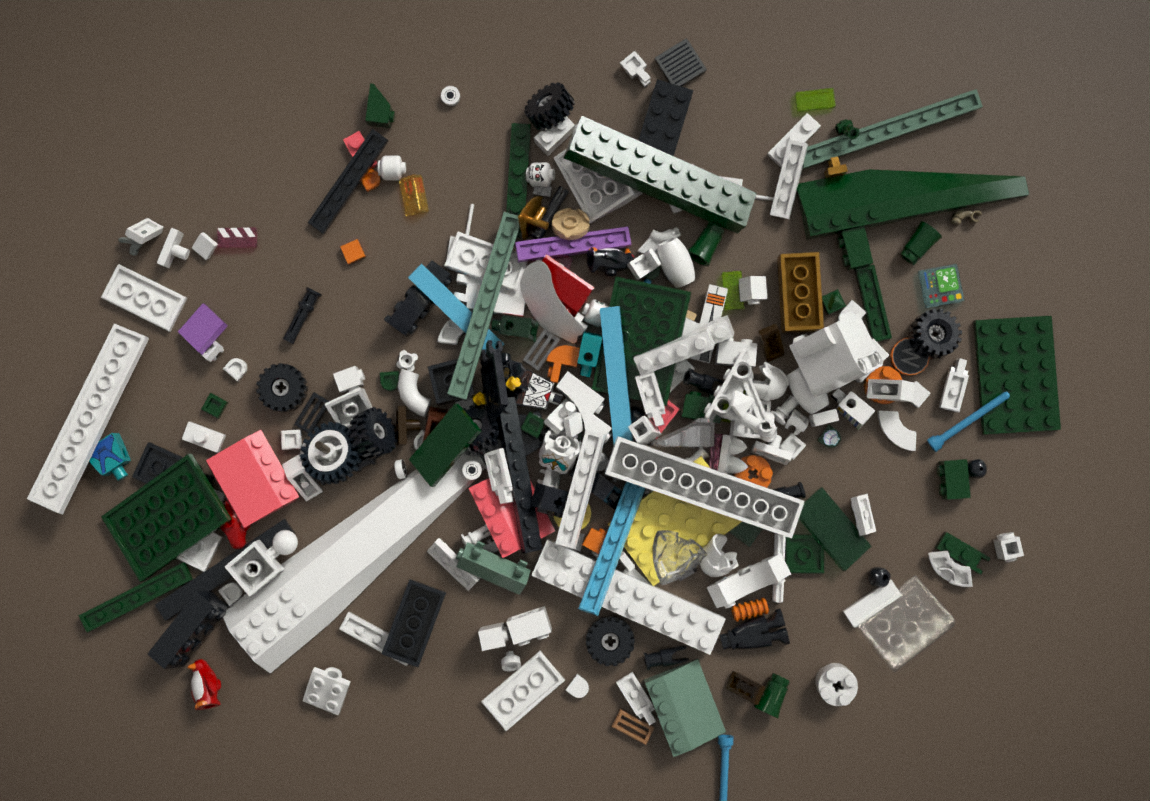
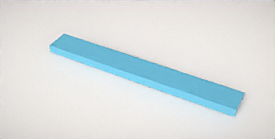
(616, 372)
(611, 549)

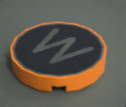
(906, 358)

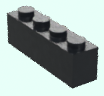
(416, 305)

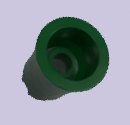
(920, 243)
(706, 244)
(773, 695)

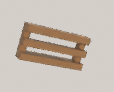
(618, 719)

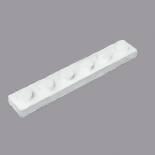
(580, 489)

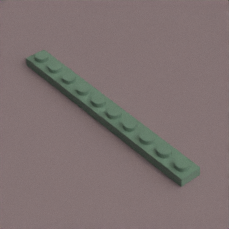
(893, 128)
(484, 306)

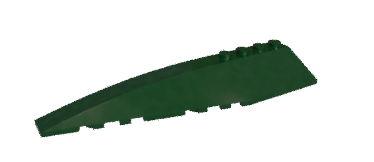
(893, 196)

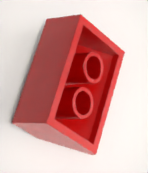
(568, 286)

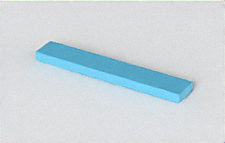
(446, 300)

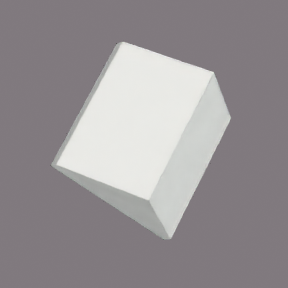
(348, 405)

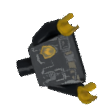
(514, 376)

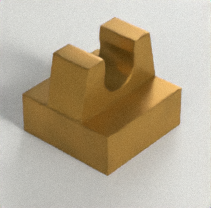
(835, 168)

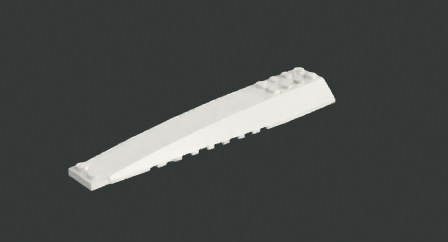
(338, 567)

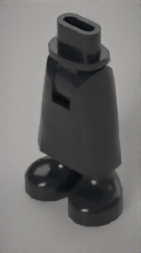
(756, 633)

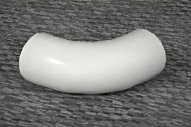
(410, 395)

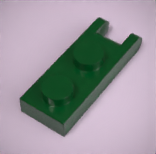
(961, 551)

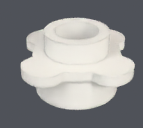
(402, 360)

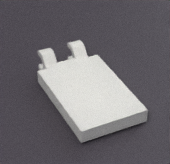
(507, 303)

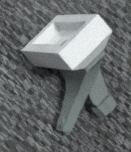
(141, 233)

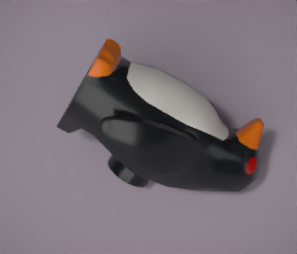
(608, 260)

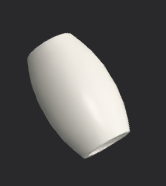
(676, 262)
(803, 395)

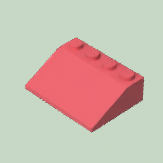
(252, 479)
(502, 520)

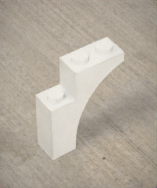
(587, 403)

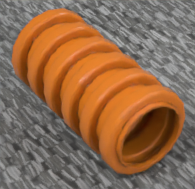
(750, 609)

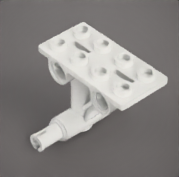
(723, 395)

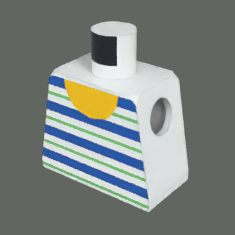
(858, 414)

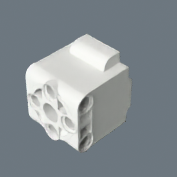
(836, 354)

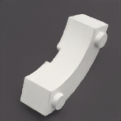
(748, 579)

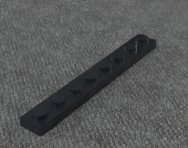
(521, 486)

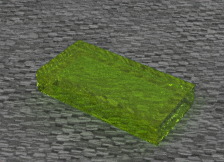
(815, 100)
(731, 282)

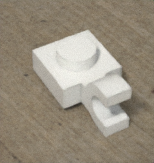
(634, 67)

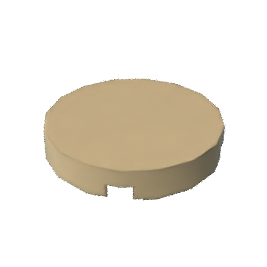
(570, 224)

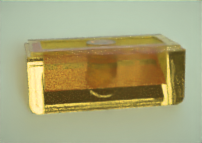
(413, 195)

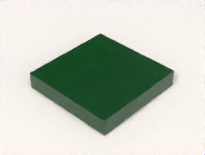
(804, 554)

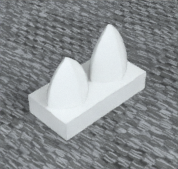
(728, 463)

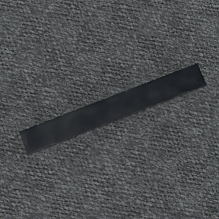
(213, 576)

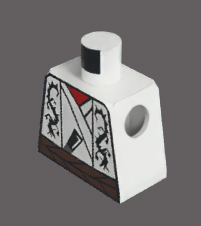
(539, 392)

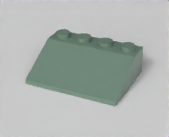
(685, 707)

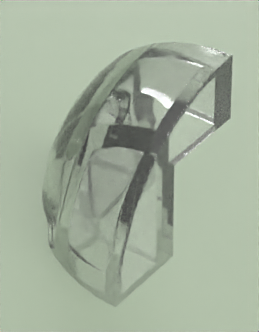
(675, 556)

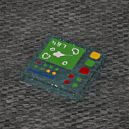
(941, 286)

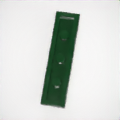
(873, 303)

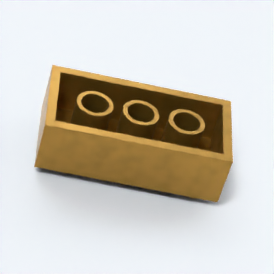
(800, 292)

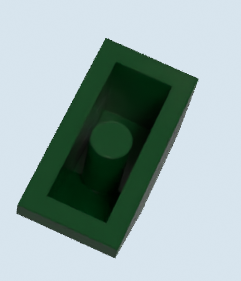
(379, 111)

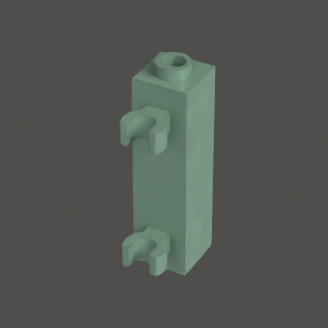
(493, 567)

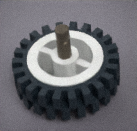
(330, 453)

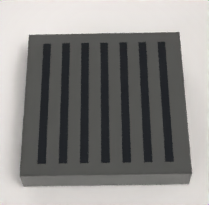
(680, 63)

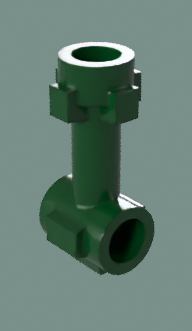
(846, 127)

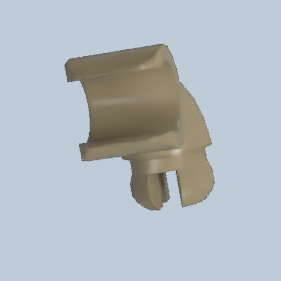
(958, 216)

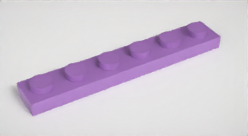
(558, 247)

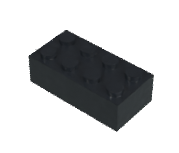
(665, 116)
(413, 623)
(188, 630)

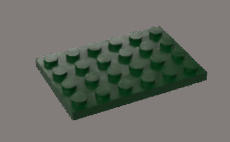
(648, 319)
(1019, 360)
(166, 517)

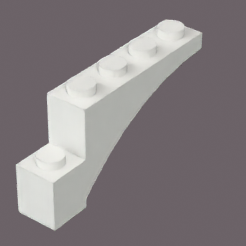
(687, 346)

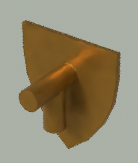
(531, 216)

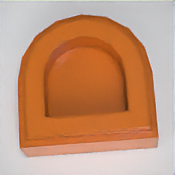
(371, 180)

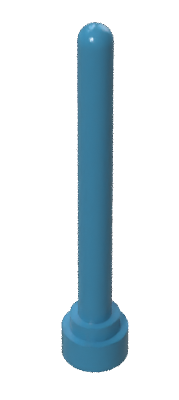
(937, 441)
(725, 743)

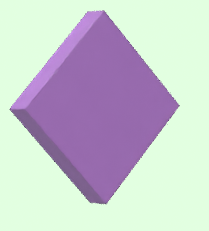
(202, 328)

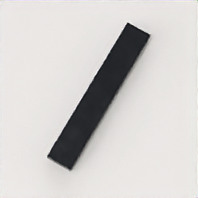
(348, 181)

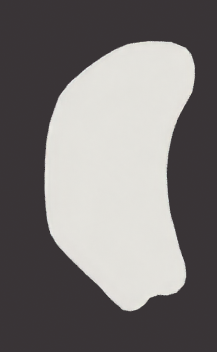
(545, 305)

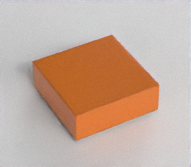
(353, 251)

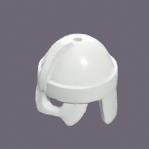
(774, 384)
(717, 562)

